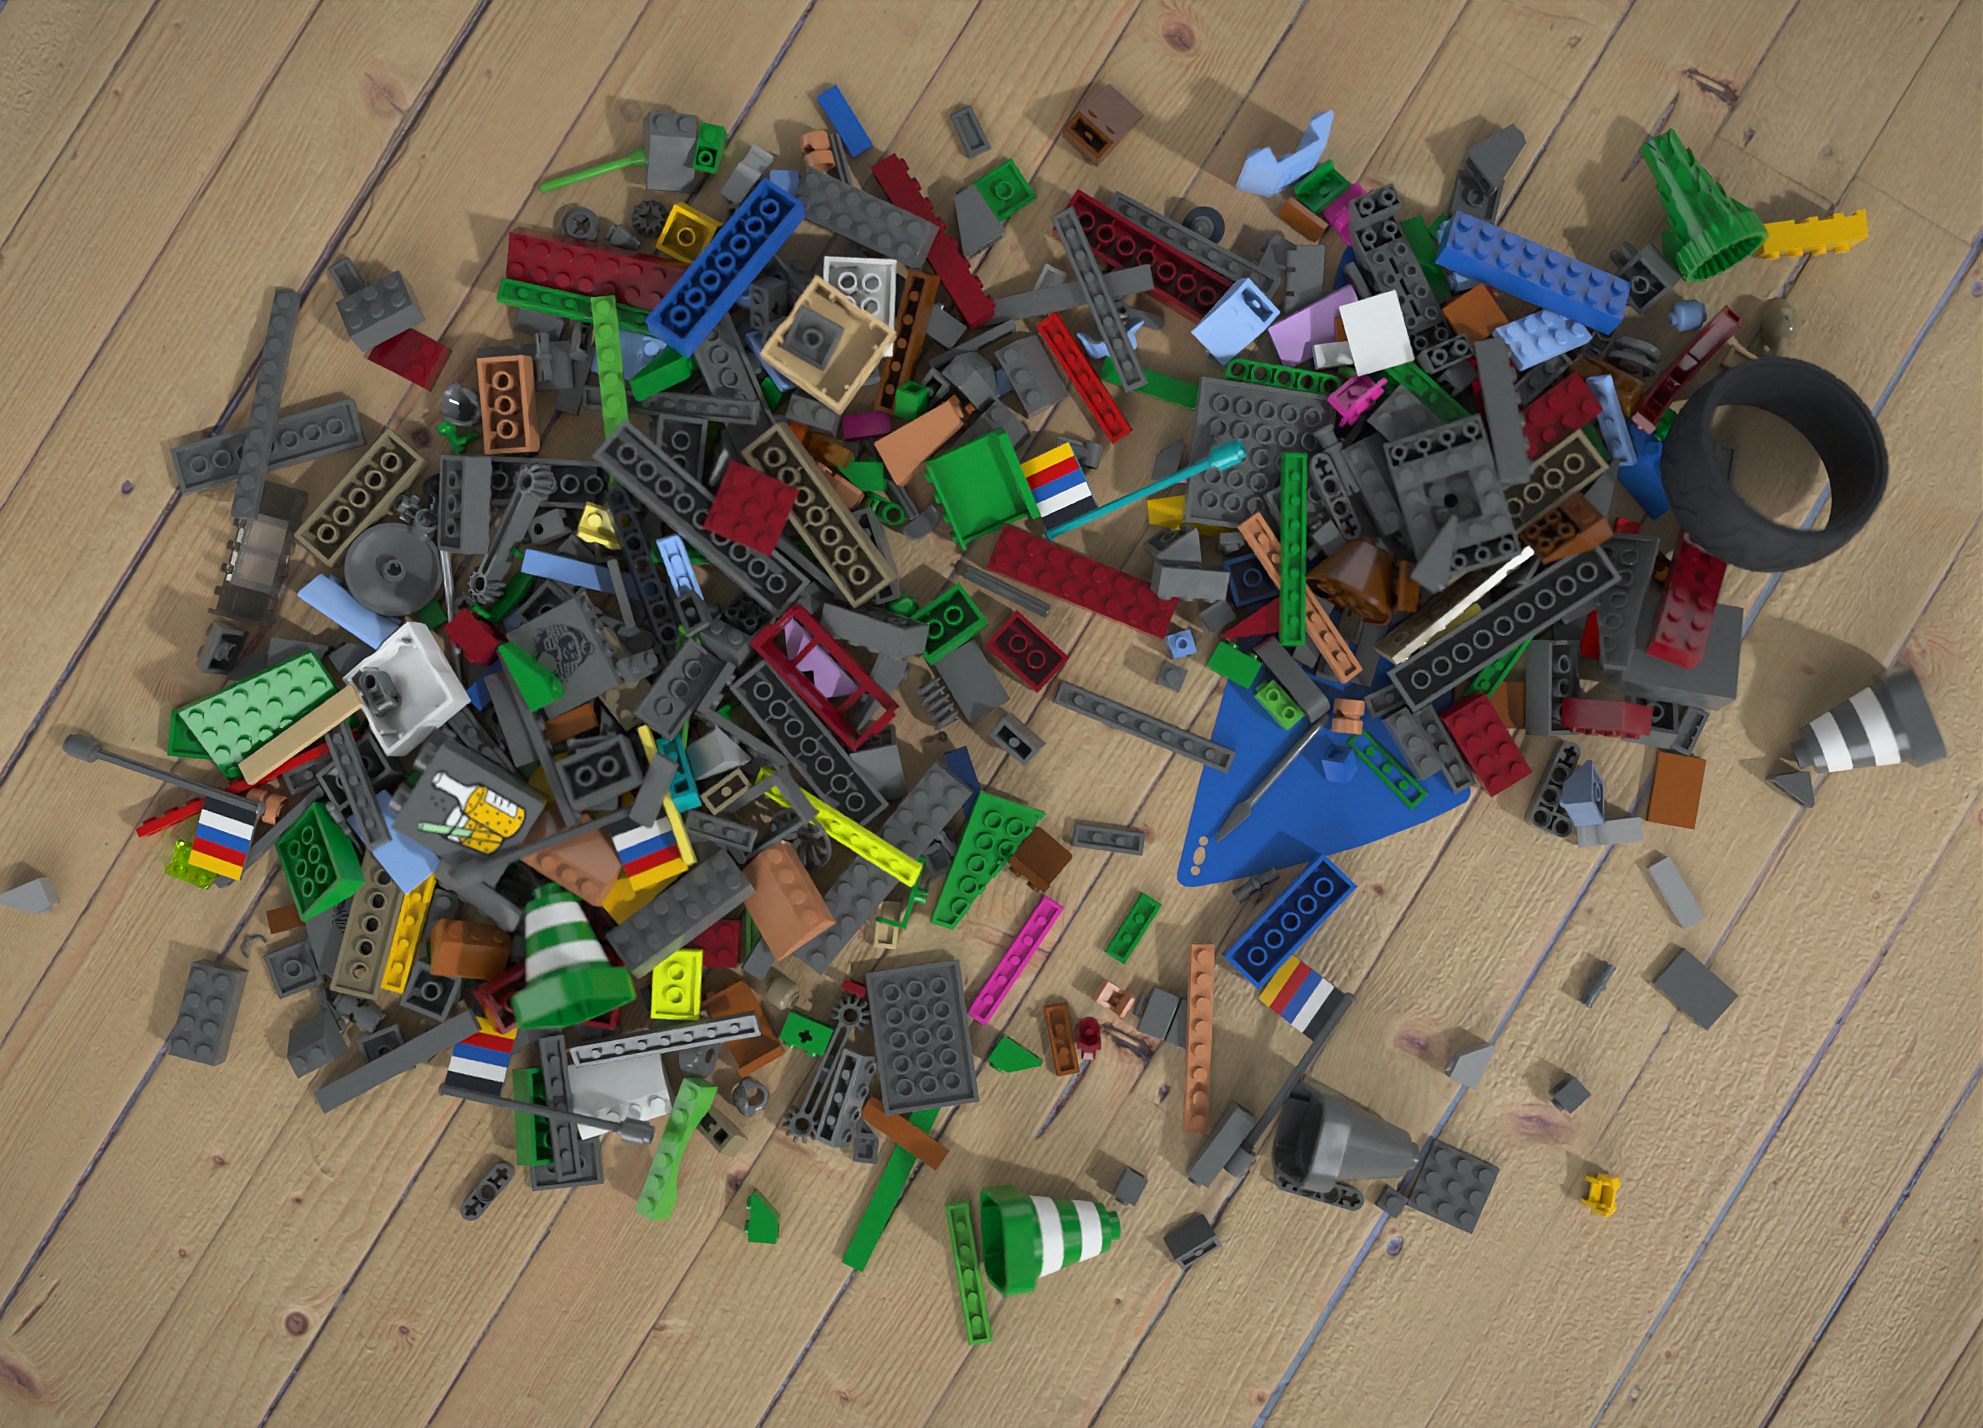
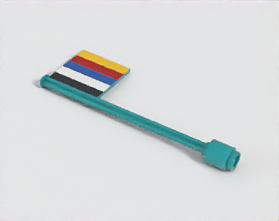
(1068, 501)

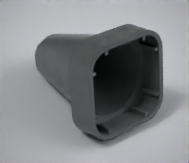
(1331, 1141)

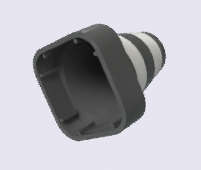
(1874, 728)

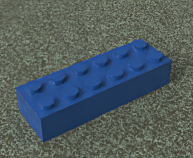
(1289, 920)

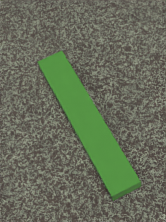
(968, 1272)

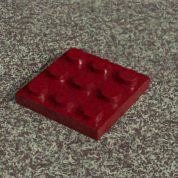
(750, 508)

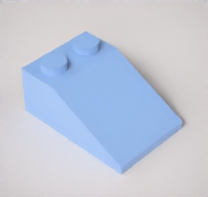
(636, 352)

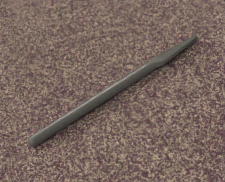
(1243, 809)

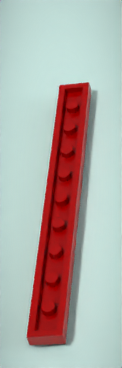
(238, 786)

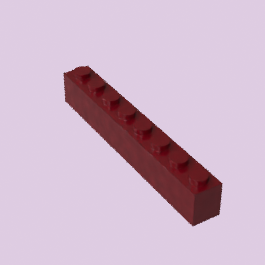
(943, 257)

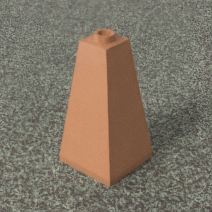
(918, 441)

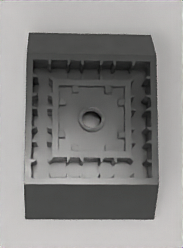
(1458, 463)

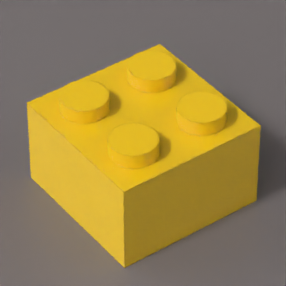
(687, 233)

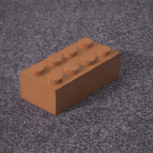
(508, 404)

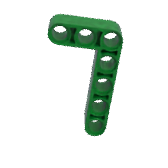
(1271, 372)

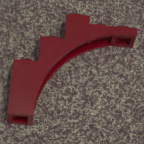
(1685, 367)

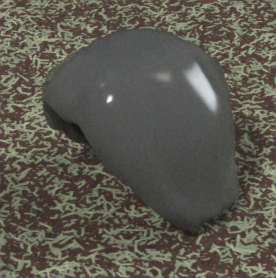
(461, 405)

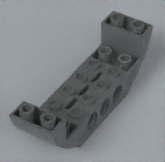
(1391, 265)

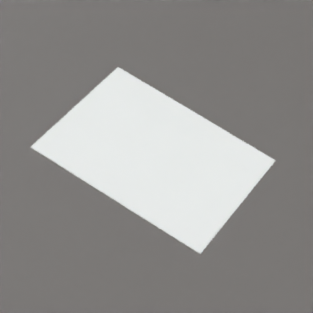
(1376, 333)

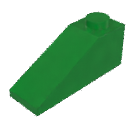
(662, 372)
(532, 678)

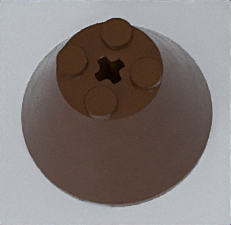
(1356, 577)

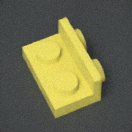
(596, 526)

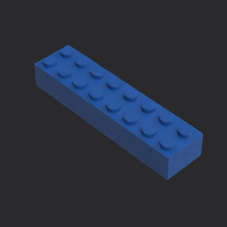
(725, 268)
(1533, 272)

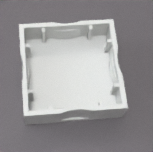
(422, 679)

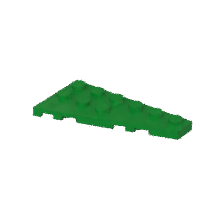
(986, 845)

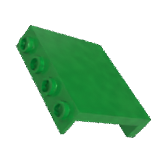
(980, 486)

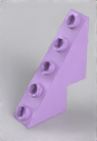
(828, 674)

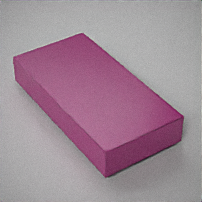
(866, 425)

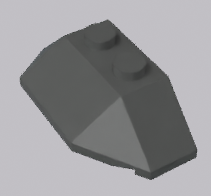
(875, 531)

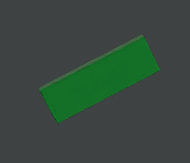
(1133, 928)

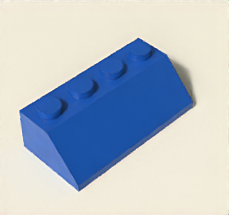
(1644, 477)

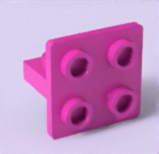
(1337, 212)
(1355, 397)

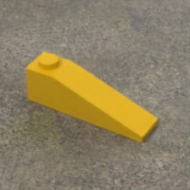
(1169, 514)

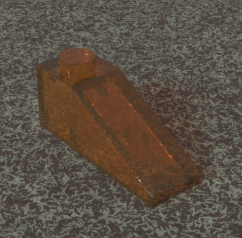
(1628, 389)

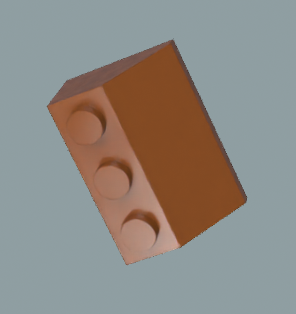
(469, 949)

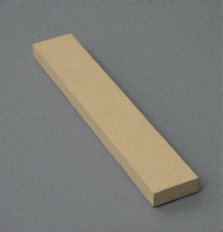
(301, 734)

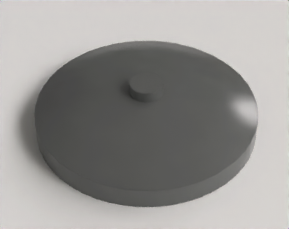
(392, 570)

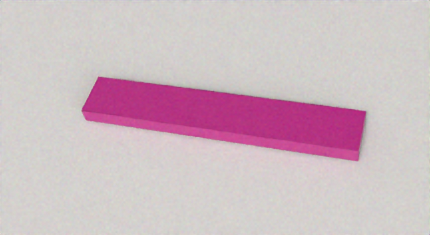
(1015, 960)

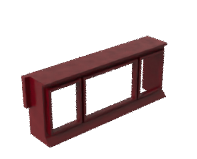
(808, 691)

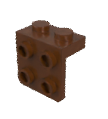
(1039, 860)

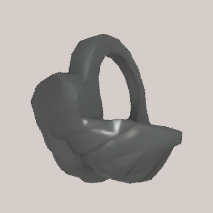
(741, 1099)

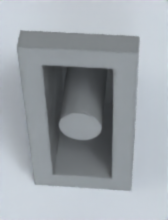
(32, 897)
(1469, 1064)

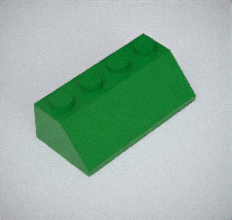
(531, 1130)

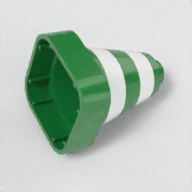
(565, 966)
(1038, 1235)

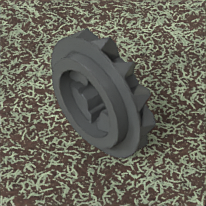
(581, 215)
(656, 226)

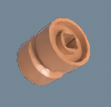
(815, 148)
(1348, 716)
(275, 804)

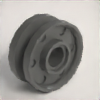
(1634, 356)

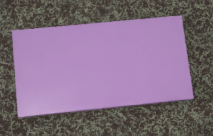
(1308, 327)

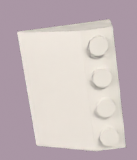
(866, 284)
(621, 1090)

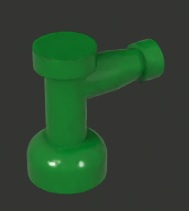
(457, 444)

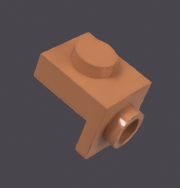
(1113, 998)

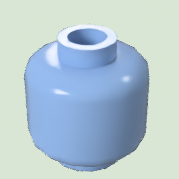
(1688, 315)

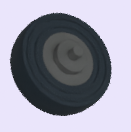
(1205, 222)

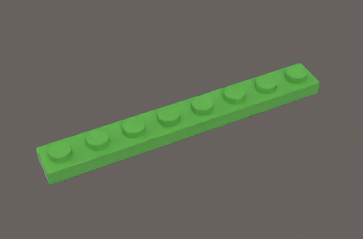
(610, 366)

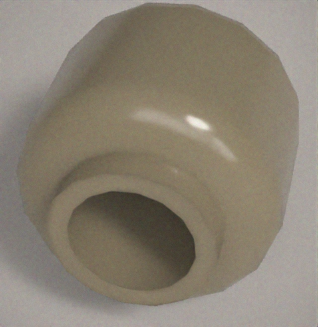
(782, 992)

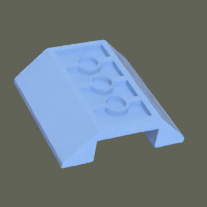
(1267, 177)

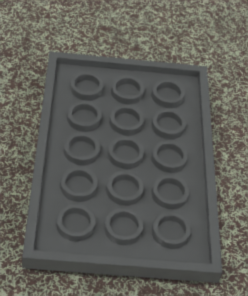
(922, 1037)

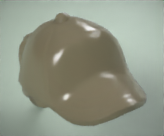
(1779, 326)

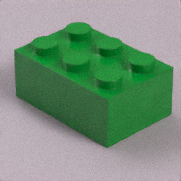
(952, 622)

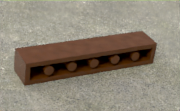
(910, 335)

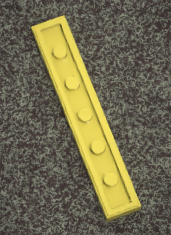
(673, 814)

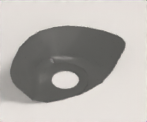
(694, 1065)

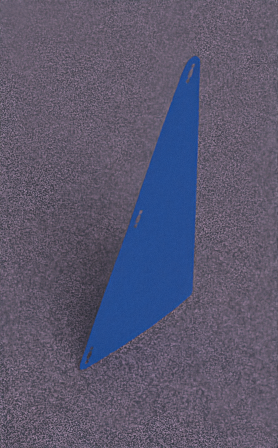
(1302, 808)

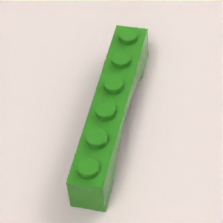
(661, 1183)

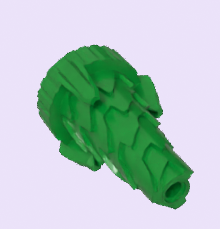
(1706, 224)

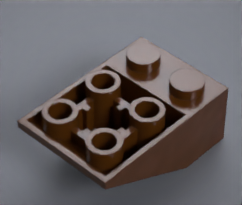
(1101, 124)
(1567, 530)

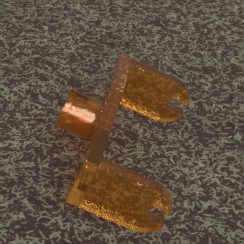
(823, 447)

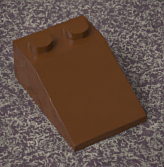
(1405, 589)

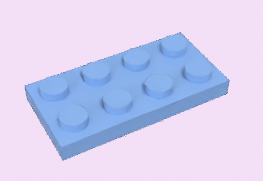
(1541, 337)

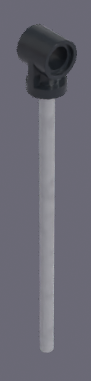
(433, 504)

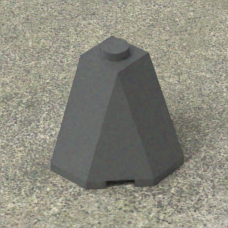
(973, 379)
(1175, 545)
(882, 763)

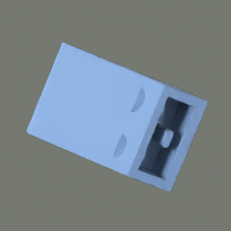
(1235, 320)

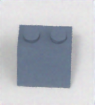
(1584, 796)

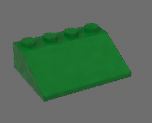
(318, 862)

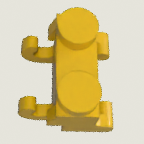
(1602, 1194)

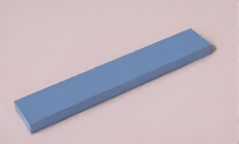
(579, 573)

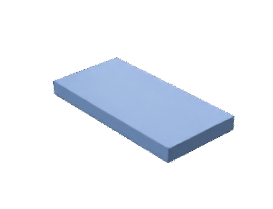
(402, 858)

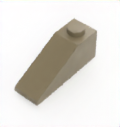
(721, 1132)

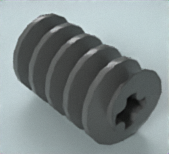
(937, 703)

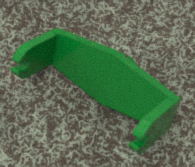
(514, 593)
(914, 896)

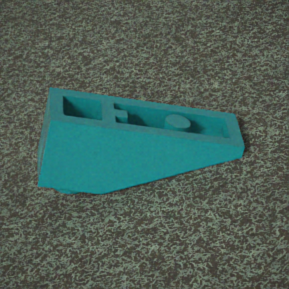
(683, 786)

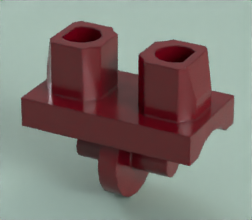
(1088, 1037)

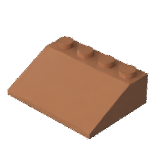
(582, 864)
(785, 900)

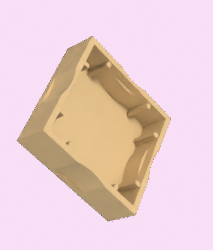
(857, 355)

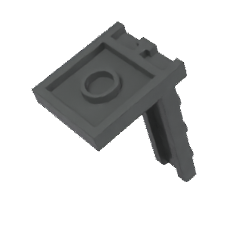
(706, 713)

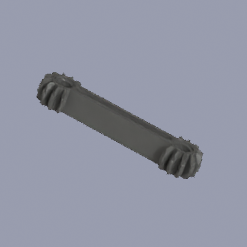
(532, 487)
(826, 1068)

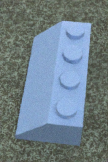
(337, 603)

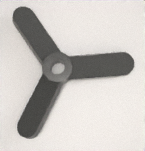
(1150, 320)

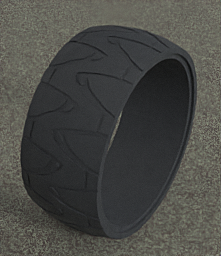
(1830, 419)

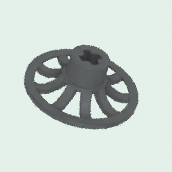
(807, 837)

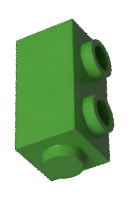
(1278, 704)

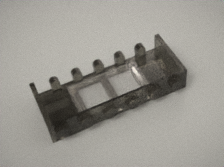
(261, 557)

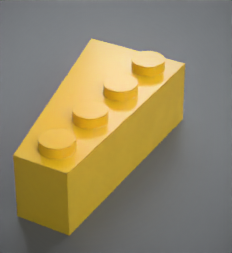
(1814, 236)

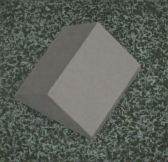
(715, 756)

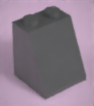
(812, 414)

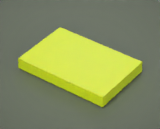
(678, 986)

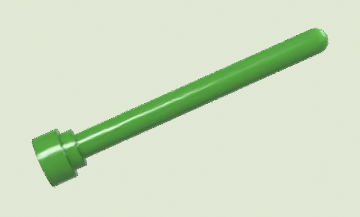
(636, 158)

